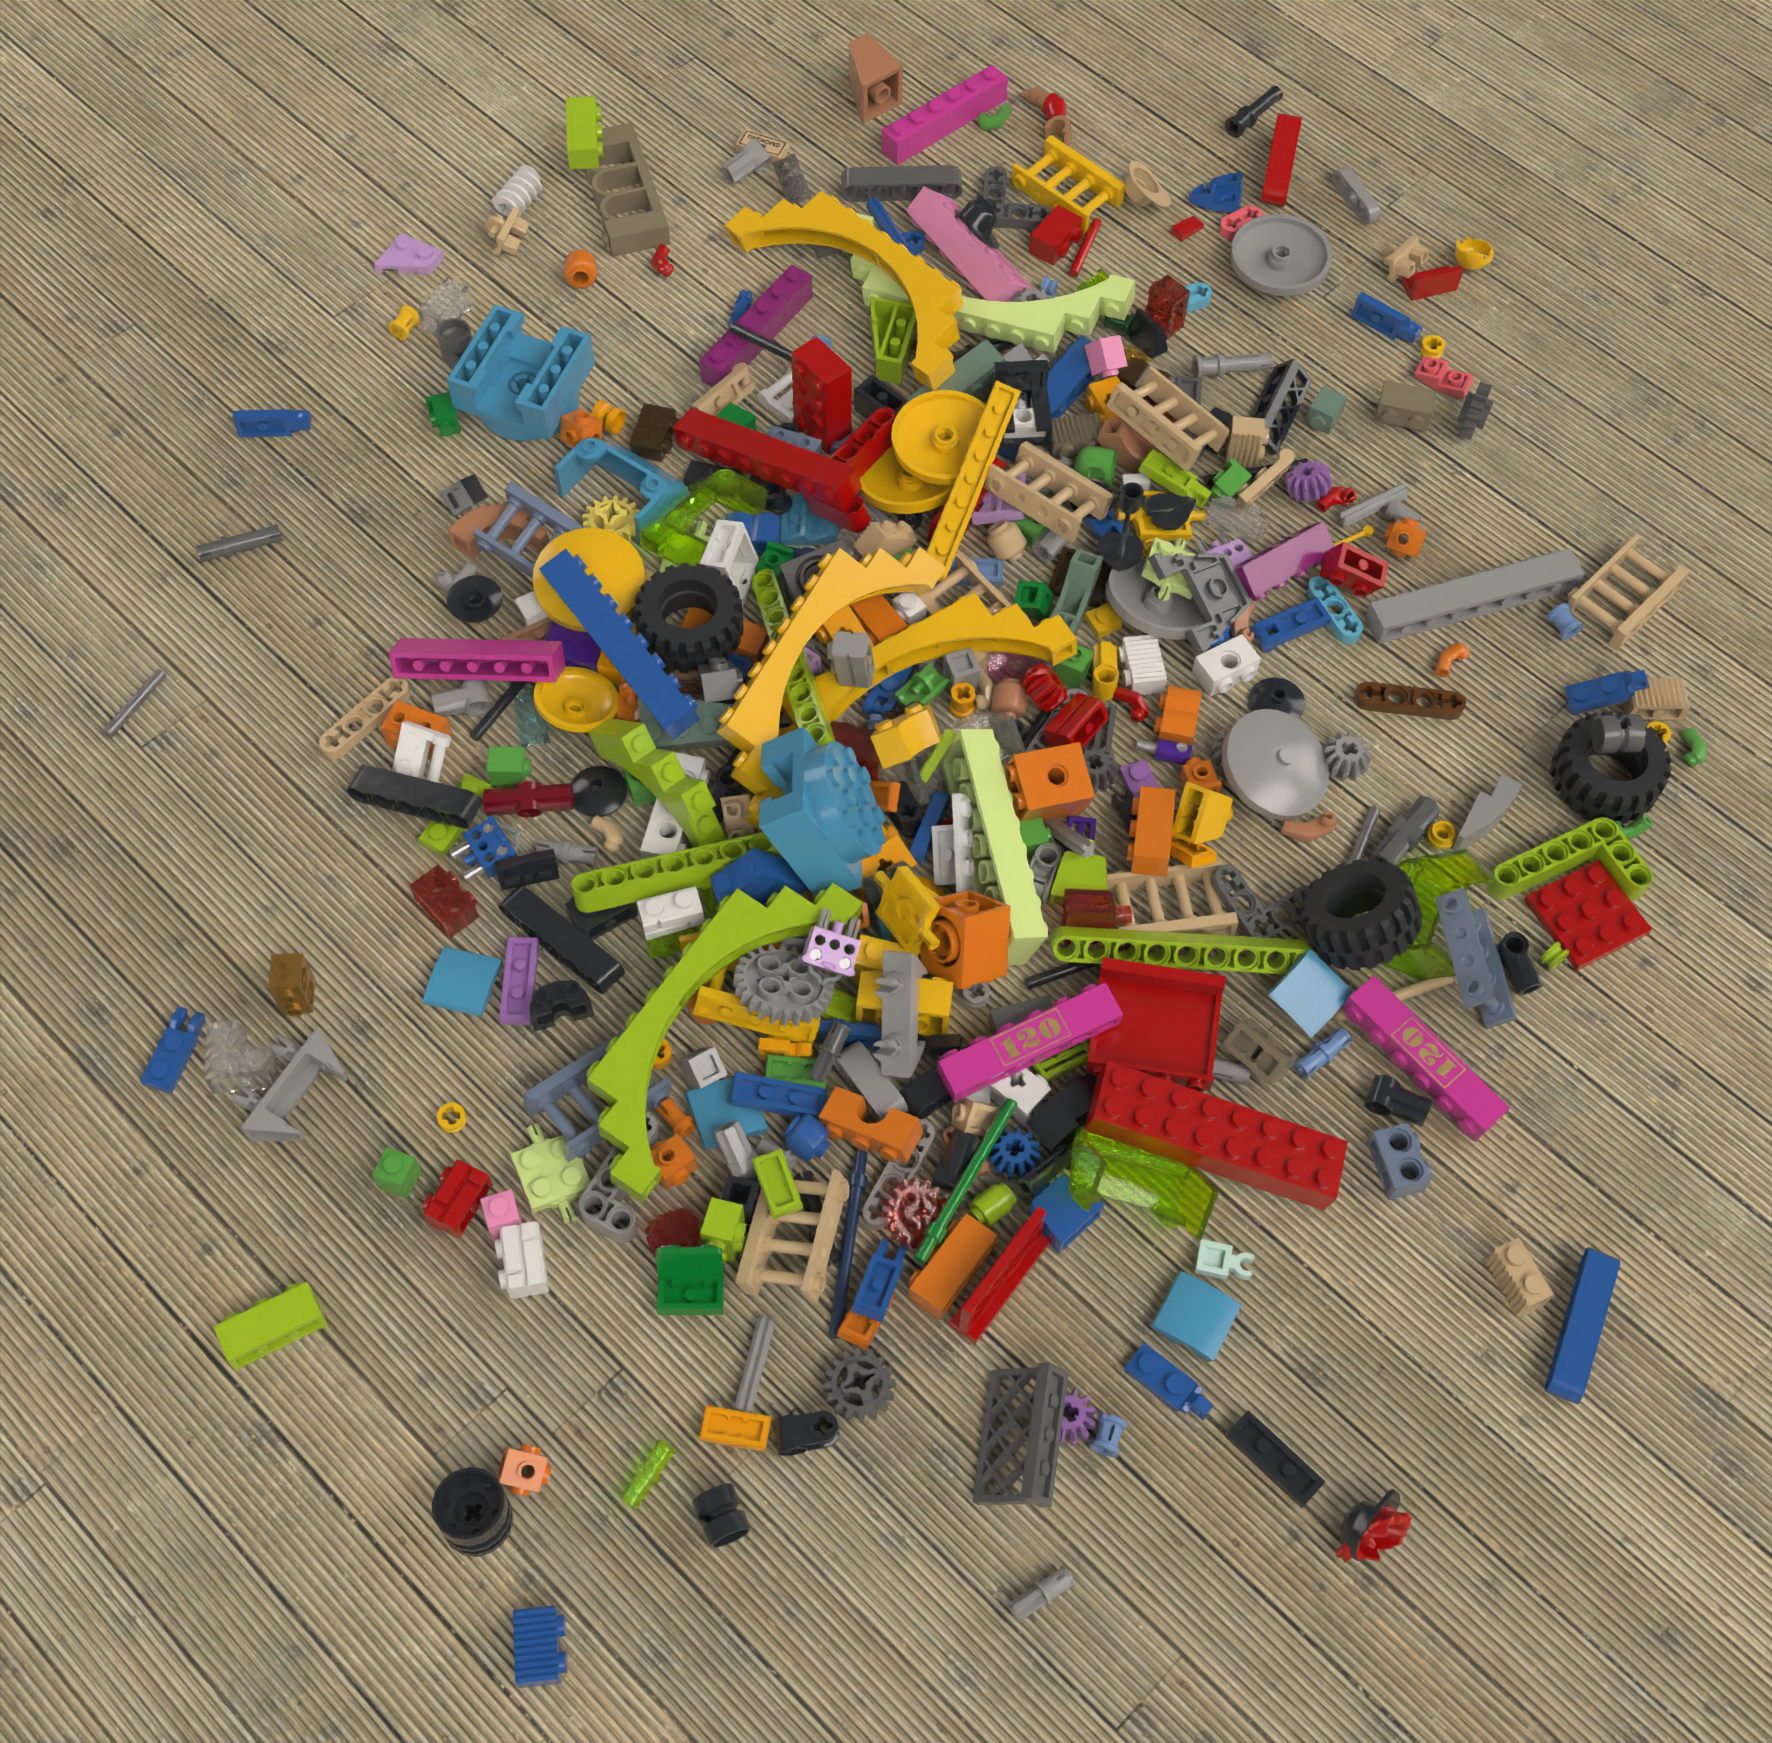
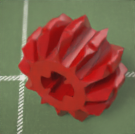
(1044, 687)

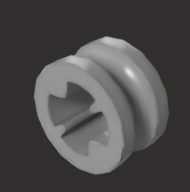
(979, 1002)

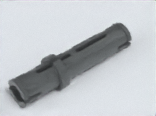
(239, 543)

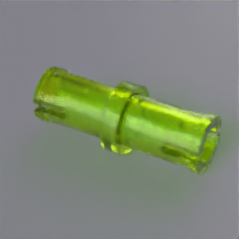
(647, 1474)

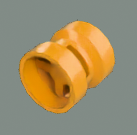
(612, 418)

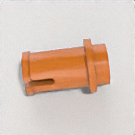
(676, 1118)

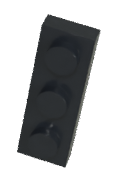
(1275, 1459)

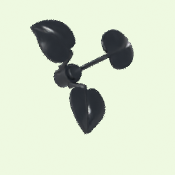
(1167, 513)

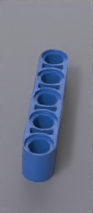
(1582, 1325)

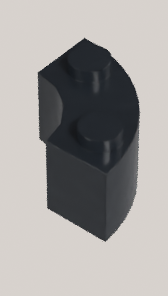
(1064, 1113)

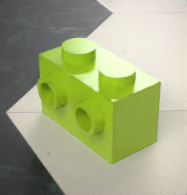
(725, 1228)

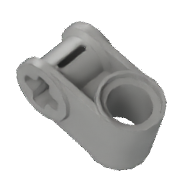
(1045, 873)

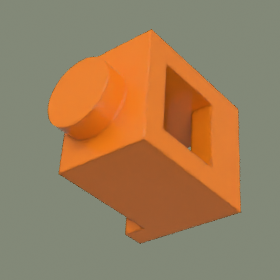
(1200, 773)

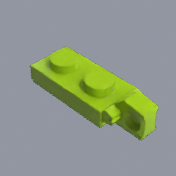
(1174, 477)

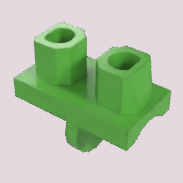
(922, 687)

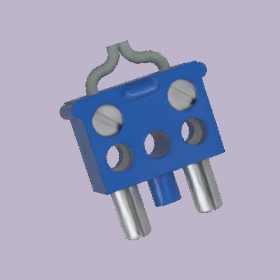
(487, 846)

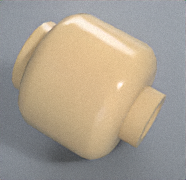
(1006, 540)

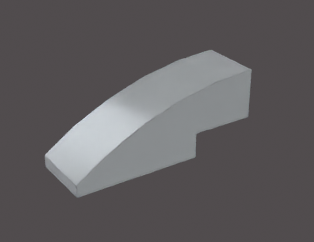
(1488, 812)

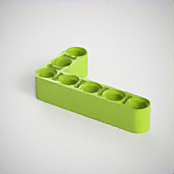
(1566, 856)

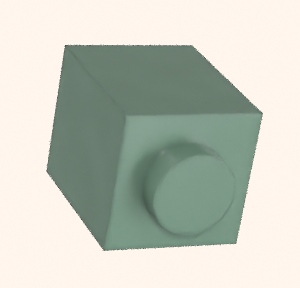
(1326, 410)

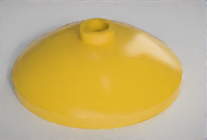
(576, 700)

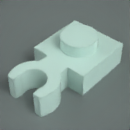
(1217, 1261)

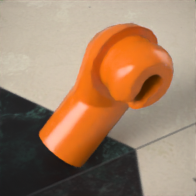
(1455, 651)

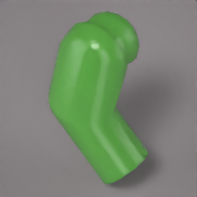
(995, 121)
(1697, 746)
(1636, 827)

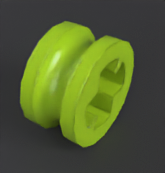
(1554, 956)

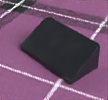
(1148, 335)

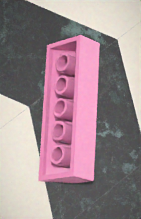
(972, 258)

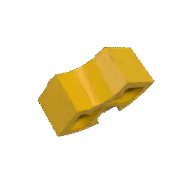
(905, 735)

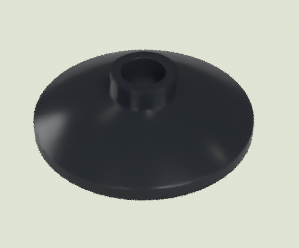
(471, 591)
(1264, 692)
(600, 800)

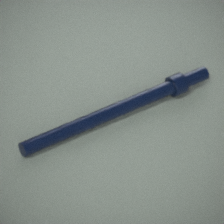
(857, 1184)

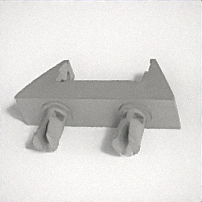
(900, 999)
(269, 1111)

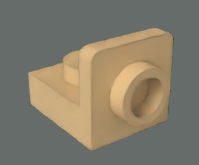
(973, 1116)

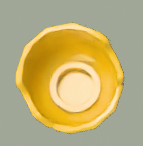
(1473, 253)

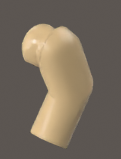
(986, 687)

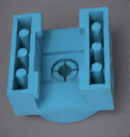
(519, 381)
(827, 811)

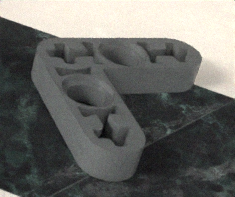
(1005, 210)
(1255, 914)

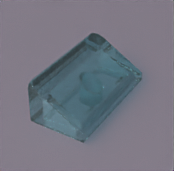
(531, 725)

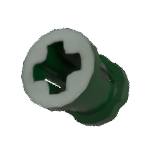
(1122, 325)

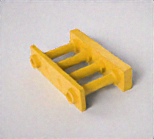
(1072, 165)
(725, 1007)

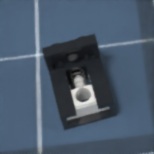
(1026, 423)

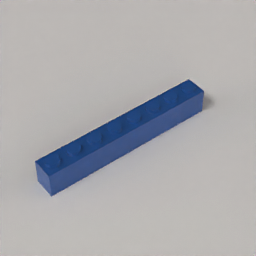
(619, 643)

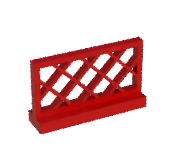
(1002, 1278)

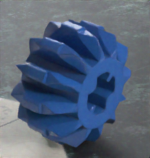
(1019, 1164)

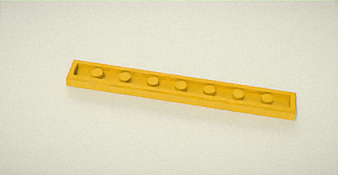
(972, 475)

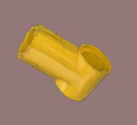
(1104, 670)

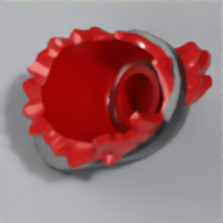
(1373, 1528)

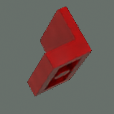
(1432, 282)

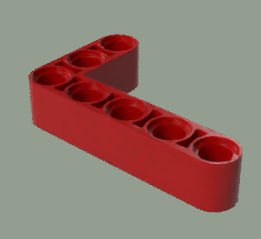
(861, 451)

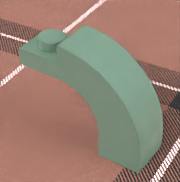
(1078, 588)

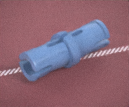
(1323, 1053)

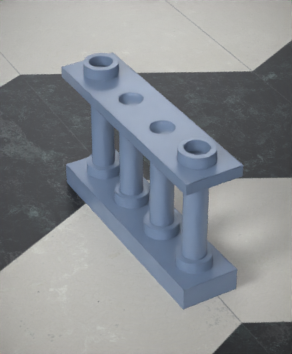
(541, 514)
(1475, 958)
(568, 1082)

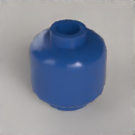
(806, 1137)

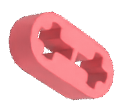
(1233, 222)

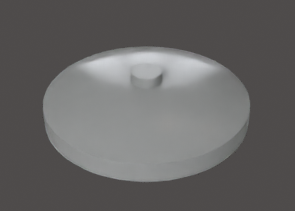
(1281, 255)
(1138, 604)
(1275, 764)

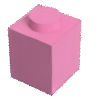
(1106, 356)
(500, 1211)

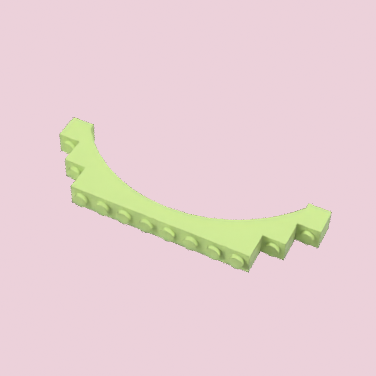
(1033, 323)

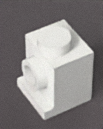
(910, 607)

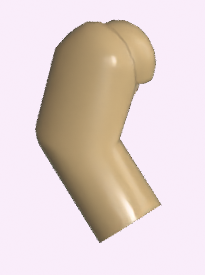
(611, 833)

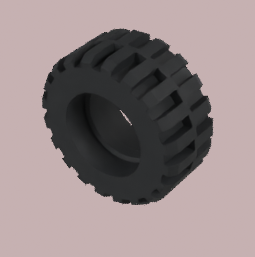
(687, 588)
(1598, 795)
(1368, 938)

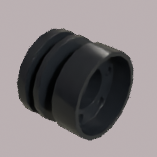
(467, 1493)

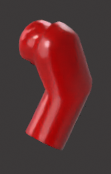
(660, 262)
(1336, 496)
(1136, 702)

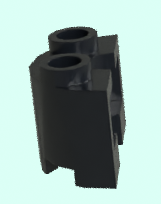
(559, 1000)

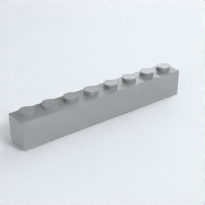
(1473, 595)

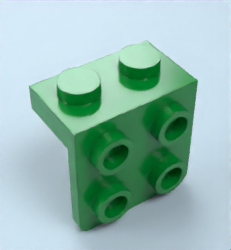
(690, 1280)

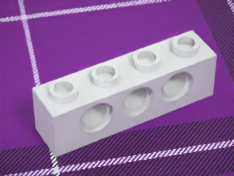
(662, 821)

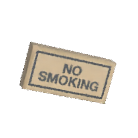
(775, 147)

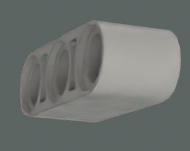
(865, 1079)

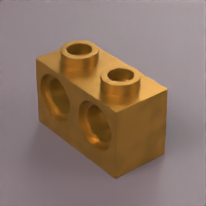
(292, 983)

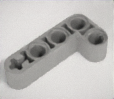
(610, 1198)

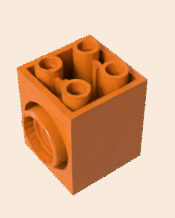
(1049, 782)
(971, 938)

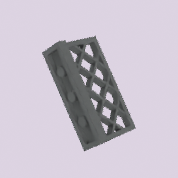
(1041, 1435)

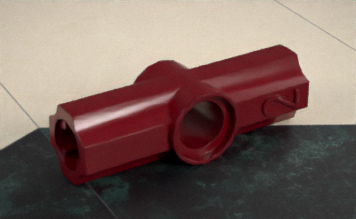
(528, 799)

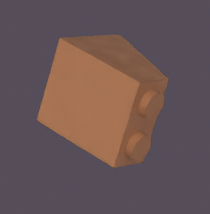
(873, 78)

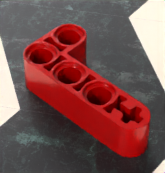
(1281, 159)

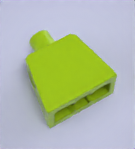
(1079, 874)

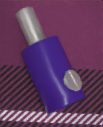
(1167, 750)

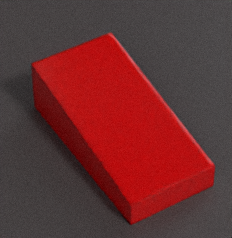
(1186, 228)

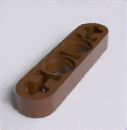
(1409, 705)

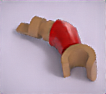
(1055, 110)

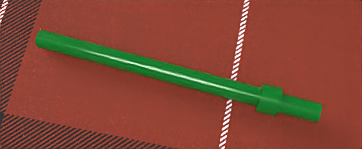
(936, 1230)

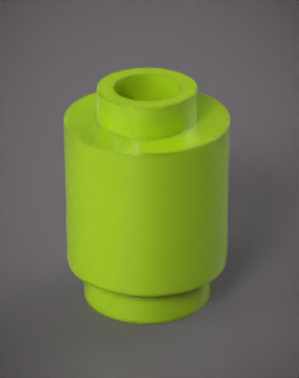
(992, 1204)

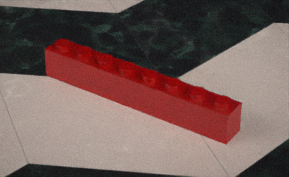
(767, 458)

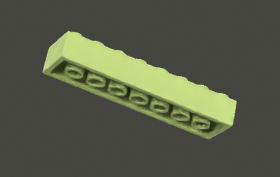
(999, 855)

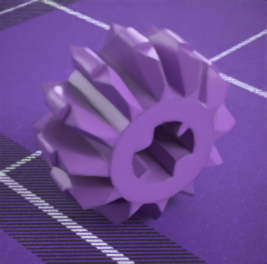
(1308, 481)
(1081, 1419)

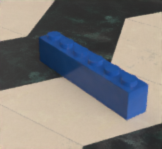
(1064, 384)

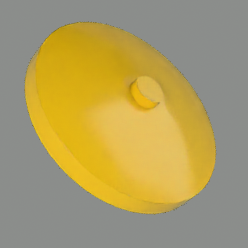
(935, 434)
(897, 491)
(607, 556)

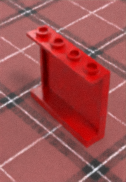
(1165, 1022)

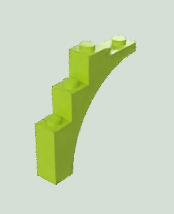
(660, 771)

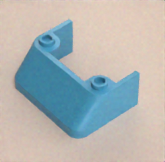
(653, 482)

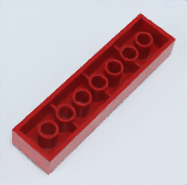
(1216, 1135)

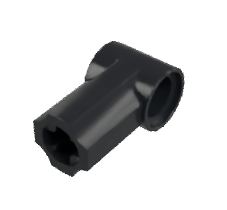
(1519, 964)
(1389, 1098)
(956, 1158)

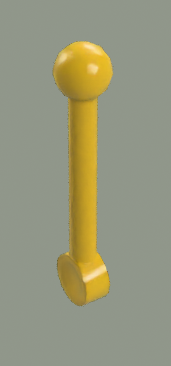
(1367, 532)

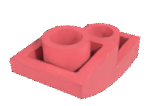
(1438, 376)

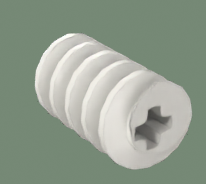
(518, 191)

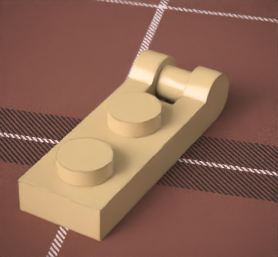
(726, 391)
(1265, 478)

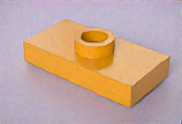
(1192, 854)
(735, 1428)

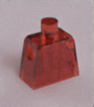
(1092, 910)

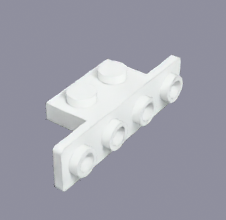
(952, 847)

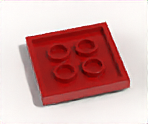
(1588, 915)

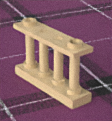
(1158, 429)
(1055, 476)
(968, 569)
(1637, 614)
(1215, 924)
(761, 1241)

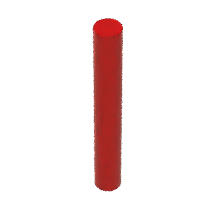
(1085, 247)

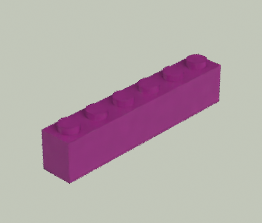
(765, 318)

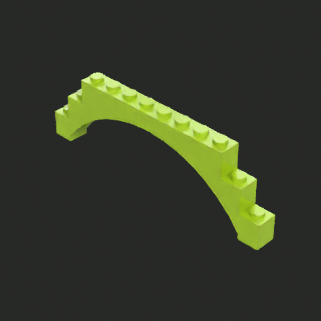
(626, 1069)

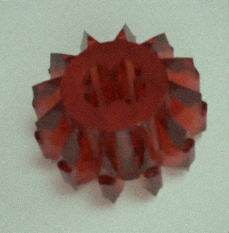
(673, 1228)

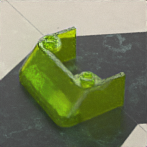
(668, 530)
(1431, 878)
(1140, 1179)

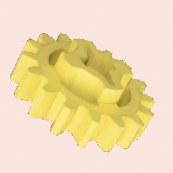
(612, 516)

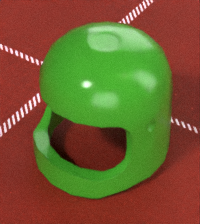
(1097, 463)

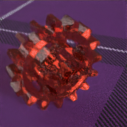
(901, 1218)

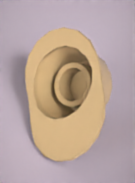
(1143, 187)

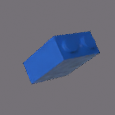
(756, 875)

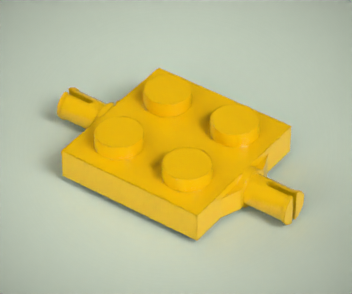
(1147, 530)
(907, 909)

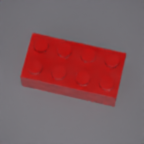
(821, 393)

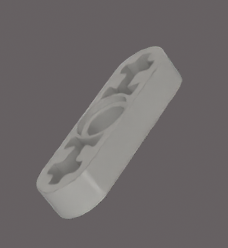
(1356, 195)

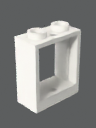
(732, 554)

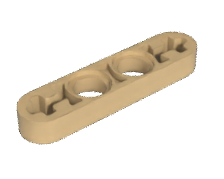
(361, 714)

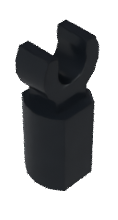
(1125, 810)
(940, 1043)

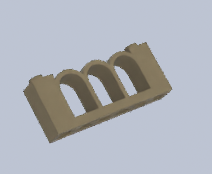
(634, 231)

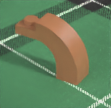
(1130, 445)
(483, 518)

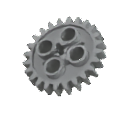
(781, 986)

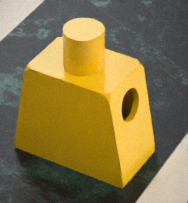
(1201, 814)

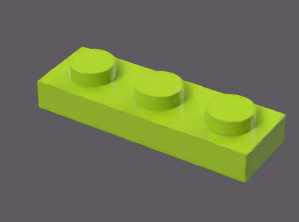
(440, 836)

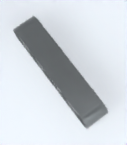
(899, 182)

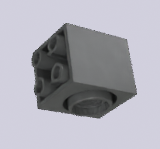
(798, 571)

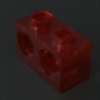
(1168, 304)
(441, 903)

